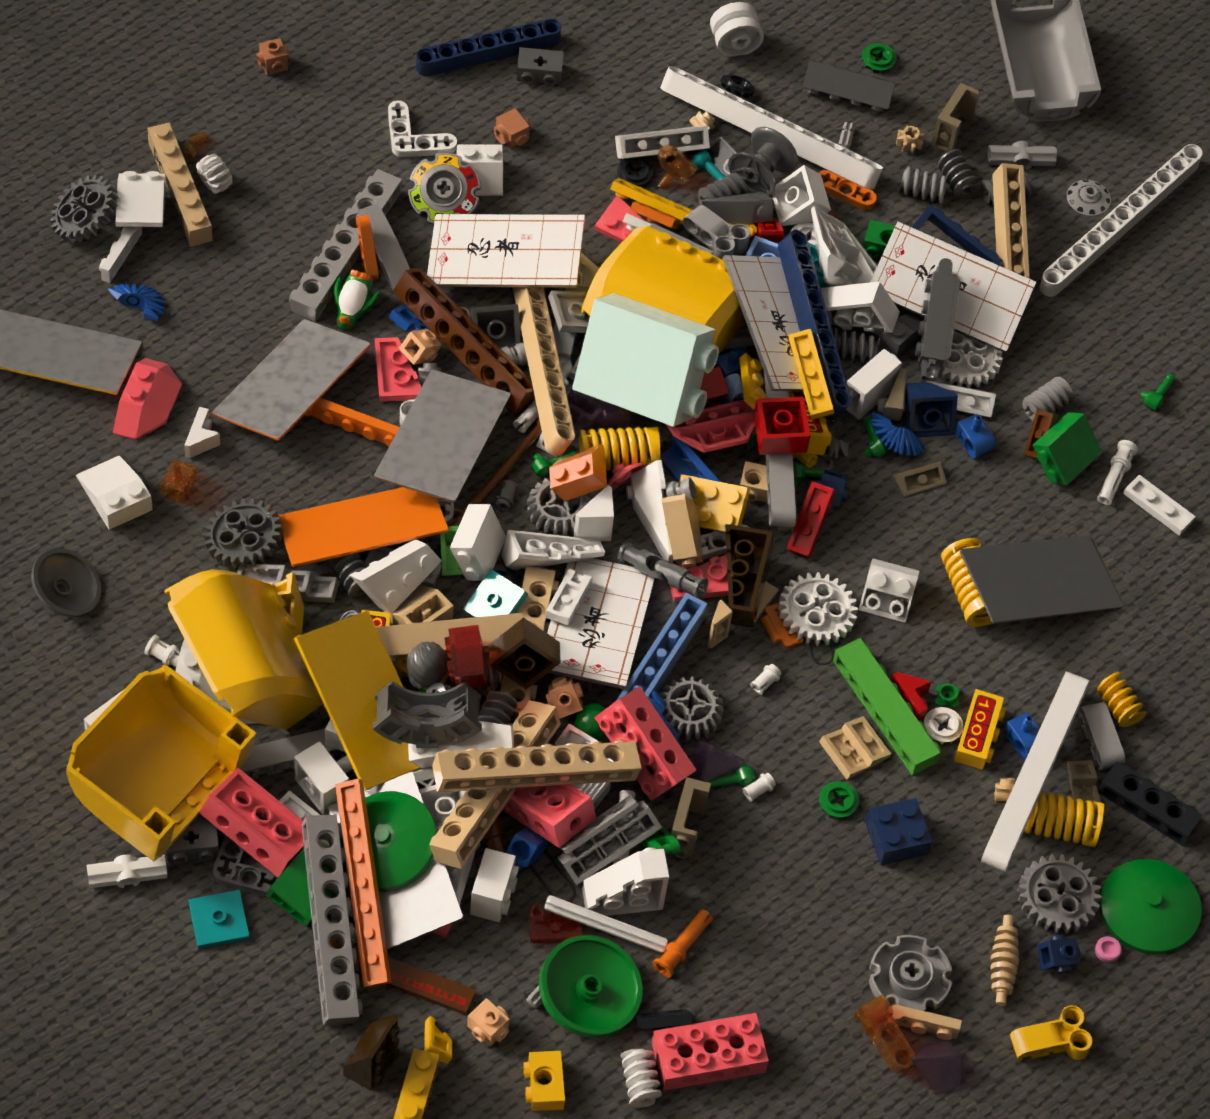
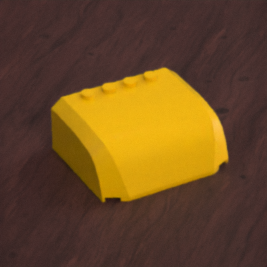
(673, 278)
(245, 646)
(156, 759)

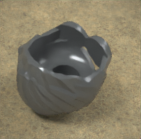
(426, 664)

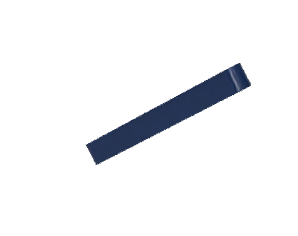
(812, 314)

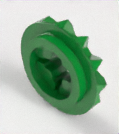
(874, 50)
(841, 790)

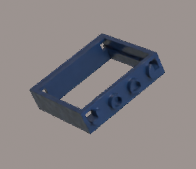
(956, 232)

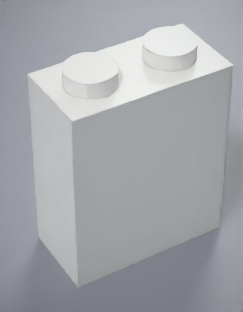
(872, 382)
(478, 541)

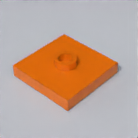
(655, 216)

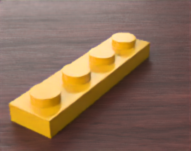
(625, 189)
(811, 374)

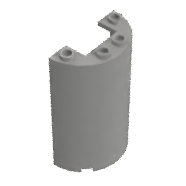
(1047, 59)

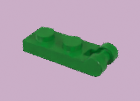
(663, 840)

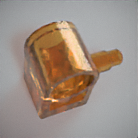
(681, 168)
(178, 480)

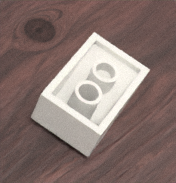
(140, 199)
(116, 492)

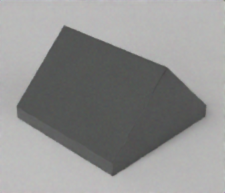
(499, 323)

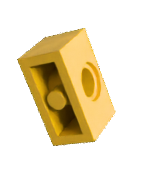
(547, 1066)

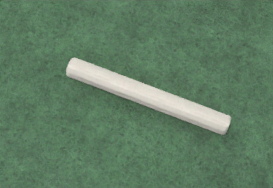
(606, 924)

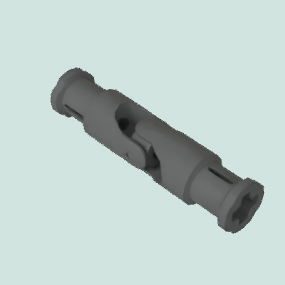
(675, 575)

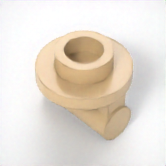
(703, 119)
(1003, 789)

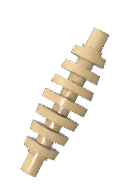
(1004, 960)

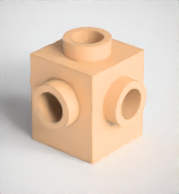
(420, 346)
(565, 696)
(488, 1023)

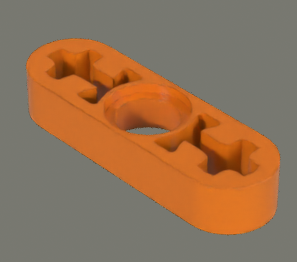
(849, 198)
(367, 246)

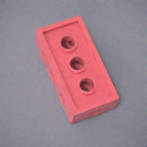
(651, 752)
(552, 811)
(255, 821)
(704, 1066)

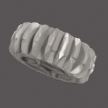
(553, 516)
(709, 706)

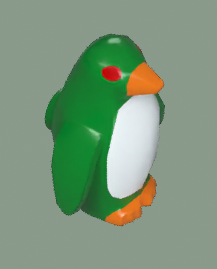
(354, 298)

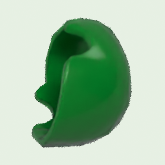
(585, 721)

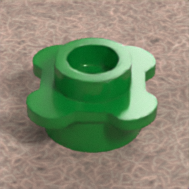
(947, 689)

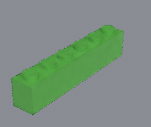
(887, 706)

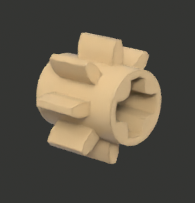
(910, 139)

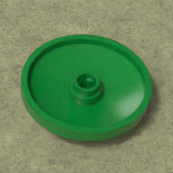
(399, 837)
(1150, 906)
(590, 986)

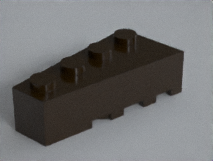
(747, 568)

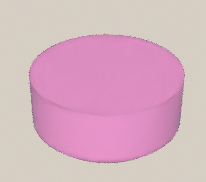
(1108, 949)

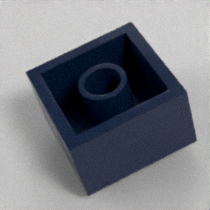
(898, 831)

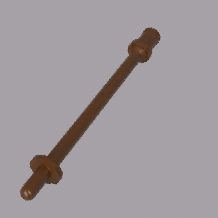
(501, 472)

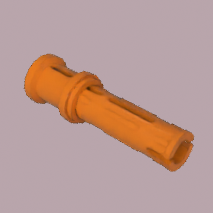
(677, 950)

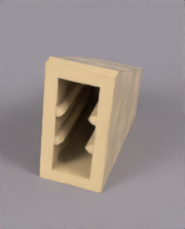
(683, 530)

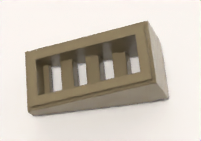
(895, 402)

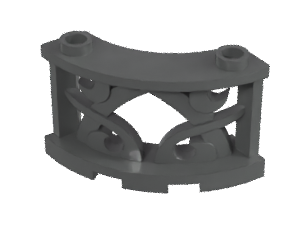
(399, 705)

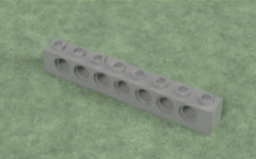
(342, 249)
(333, 1009)

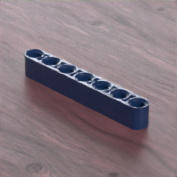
(487, 47)

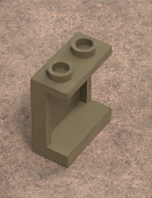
(961, 104)
(693, 799)

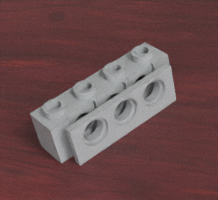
(609, 839)

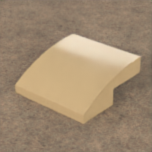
(862, 741)

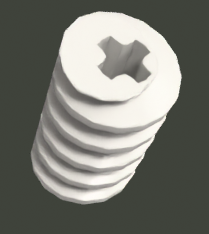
(639, 1077)

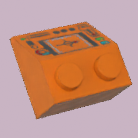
(579, 473)

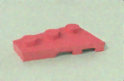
(612, 222)
(394, 372)
(717, 577)

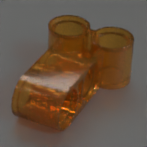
(877, 1017)

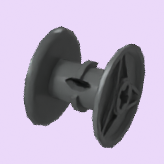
(772, 153)

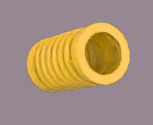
(633, 439)
(963, 584)
(1071, 809)

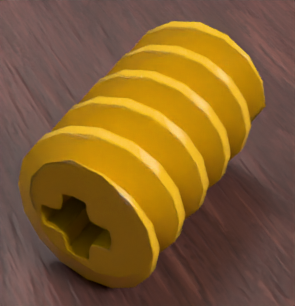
(1119, 700)

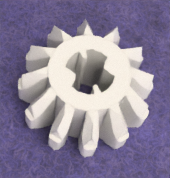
(214, 173)

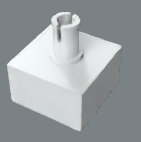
(319, 773)

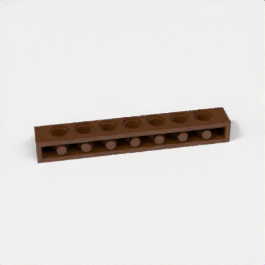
(464, 338)

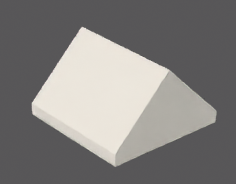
(596, 517)

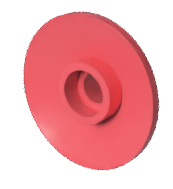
(623, 474)

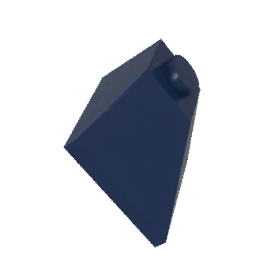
(930, 410)

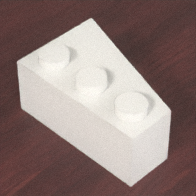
(397, 575)

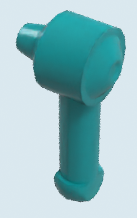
(703, 160)

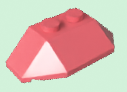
(146, 399)
(717, 427)

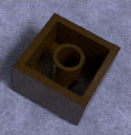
(524, 653)

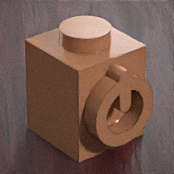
(512, 128)

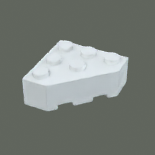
(629, 885)

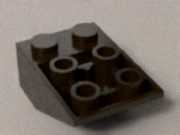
(374, 1052)

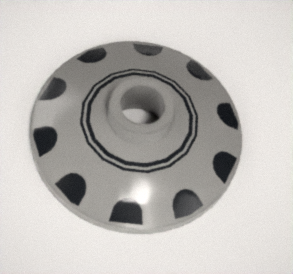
(1088, 203)

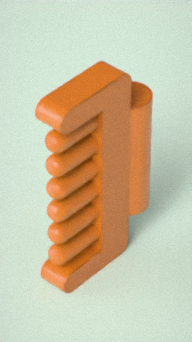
(775, 628)

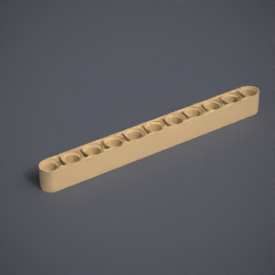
(544, 369)

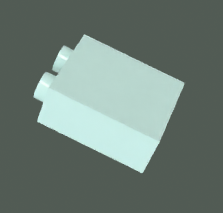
(645, 360)

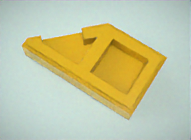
(437, 1042)

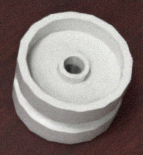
(736, 29)

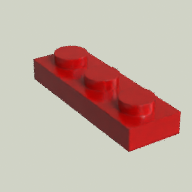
(811, 519)

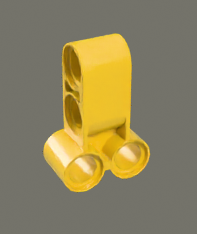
(1053, 1037)

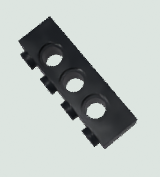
(1135, 802)

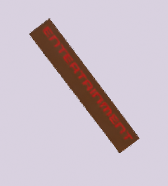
(423, 984)

